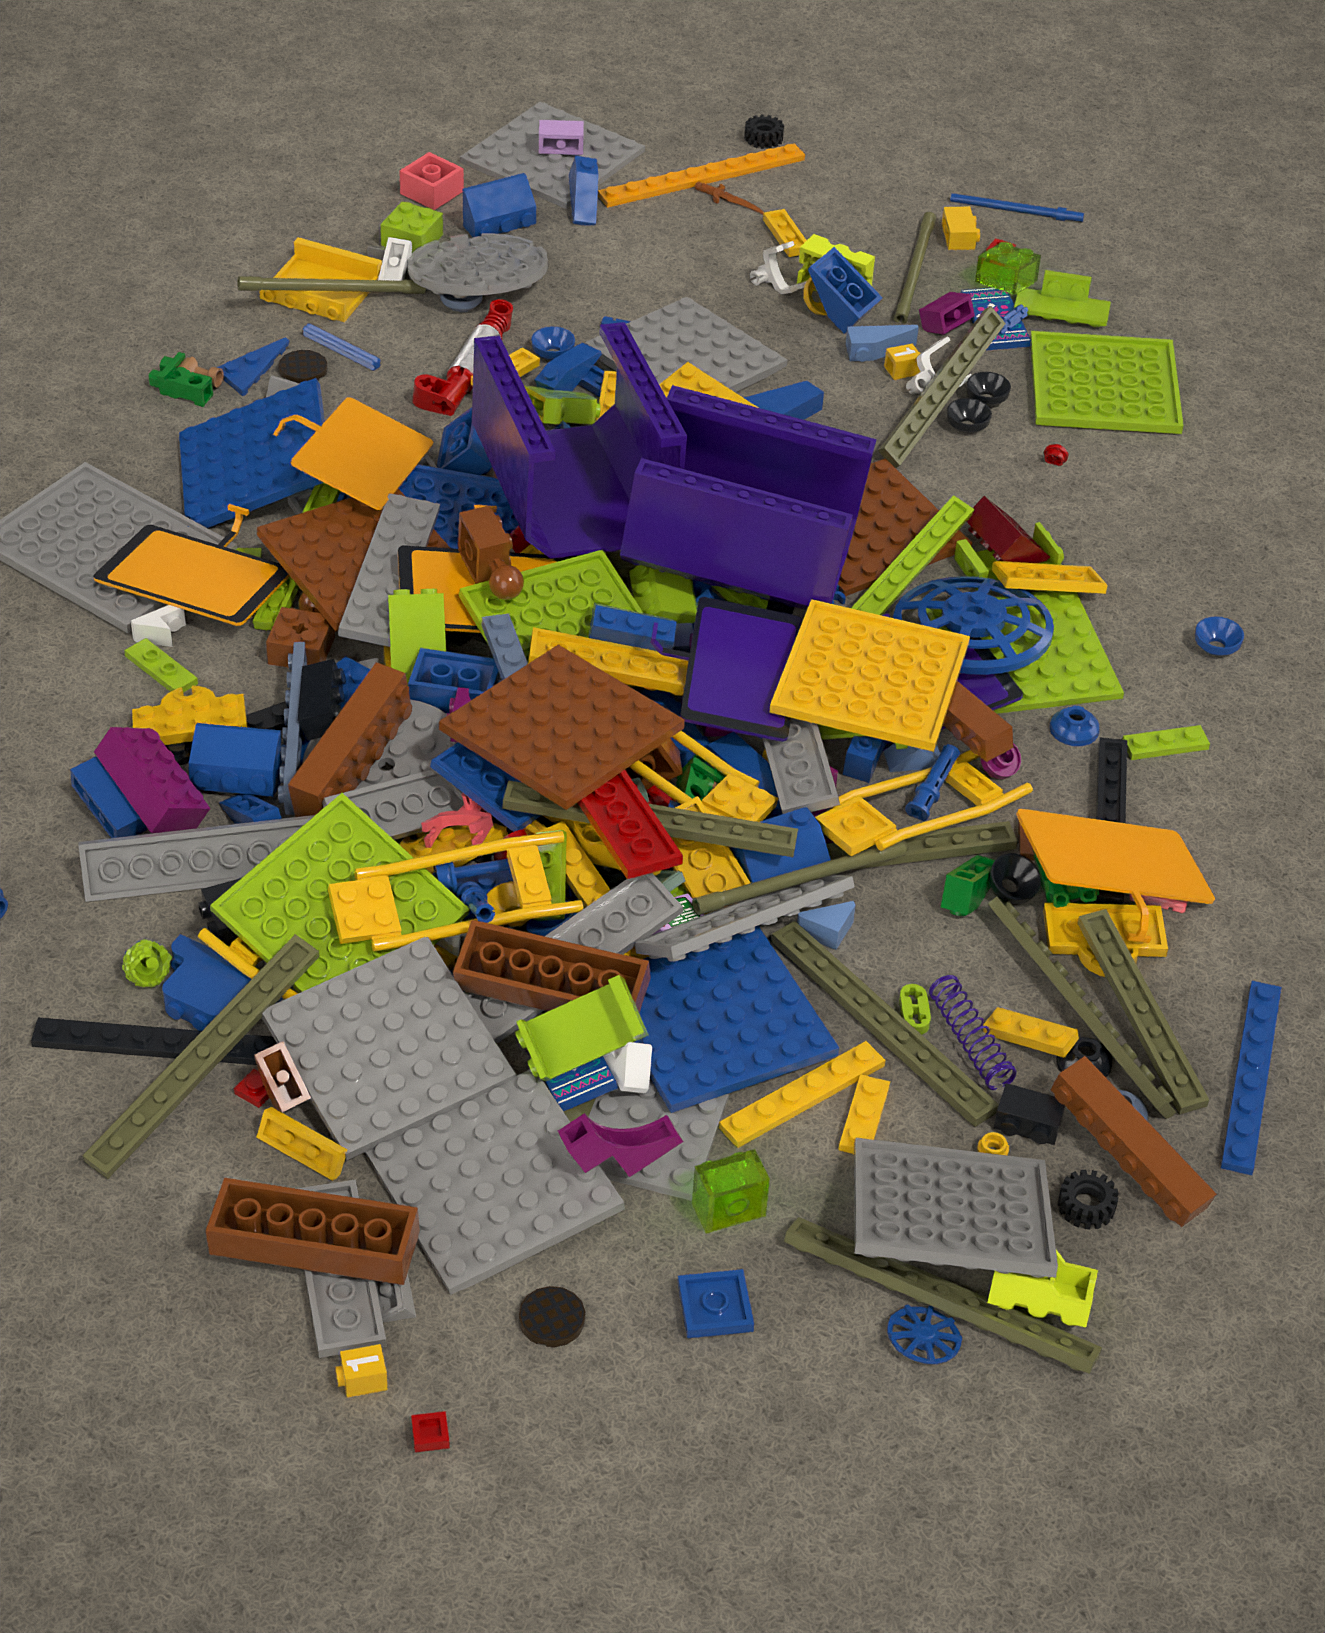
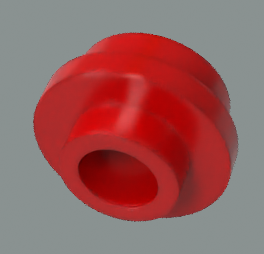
(1055, 454)

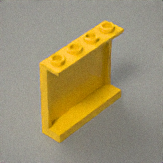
(322, 261)

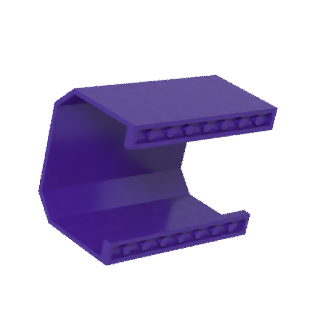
(573, 482)
(756, 507)

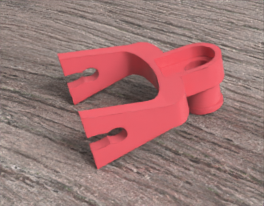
(468, 814)

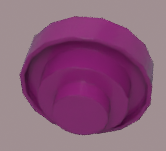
(1004, 764)

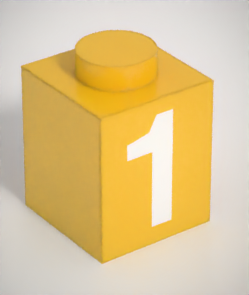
(902, 361)
(362, 1371)

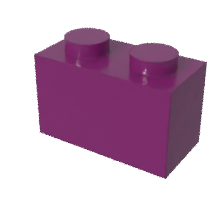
(946, 312)

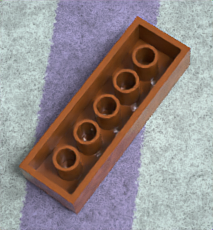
(352, 740)
(540, 969)
(313, 1231)

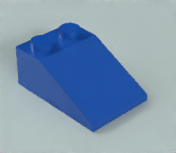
(842, 290)

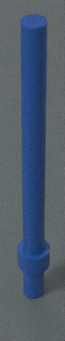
(1060, 213)

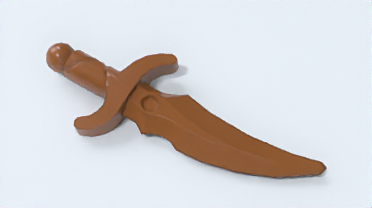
(718, 193)

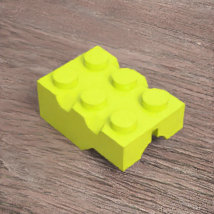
(818, 246)
(1064, 1296)

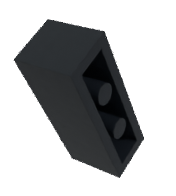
(320, 697)

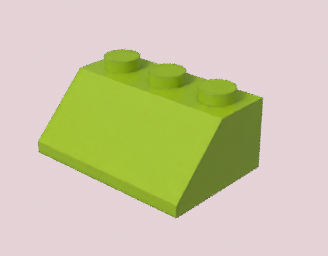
(664, 594)

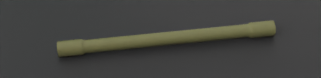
(256, 283)
(904, 305)
(718, 900)

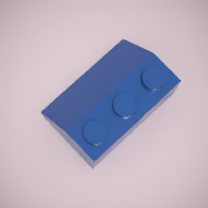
(498, 206)
(462, 448)
(630, 627)
(441, 673)
(235, 759)
(809, 848)

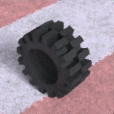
(764, 131)
(1085, 1213)

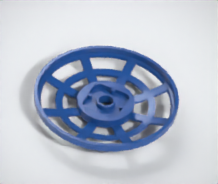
(982, 616)

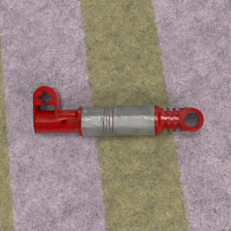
(450, 392)

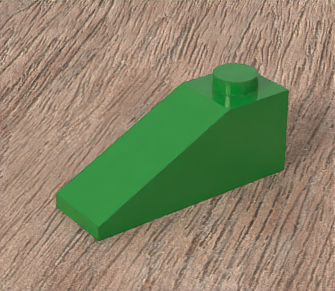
(967, 886)

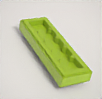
(160, 666)
(554, 864)

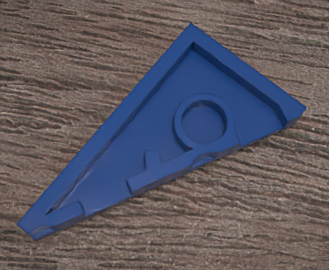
(248, 368)

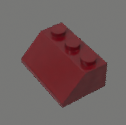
(1003, 534)

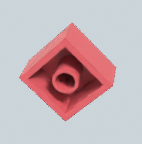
(431, 181)

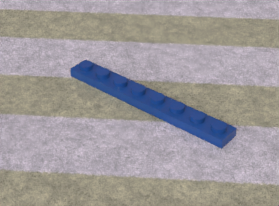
(1251, 1078)

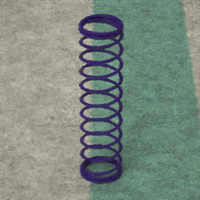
(952, 994)

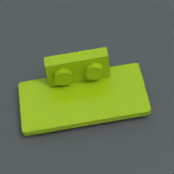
(1065, 298)

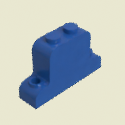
(200, 984)

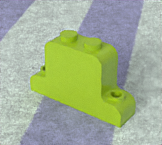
(565, 406)

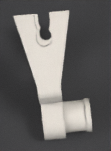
(770, 271)
(926, 369)

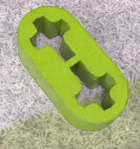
(921, 1008)

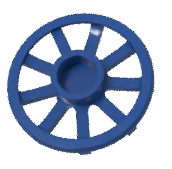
(924, 1334)

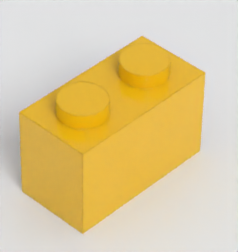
(960, 228)

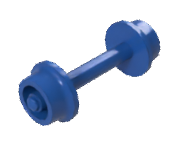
(448, 874)

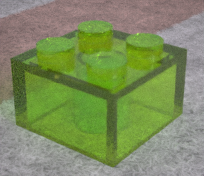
(1008, 268)
(730, 1191)

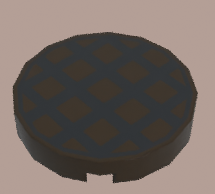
(302, 366)
(552, 1316)

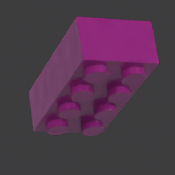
(151, 779)

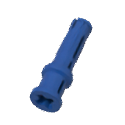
(928, 791)
(476, 902)

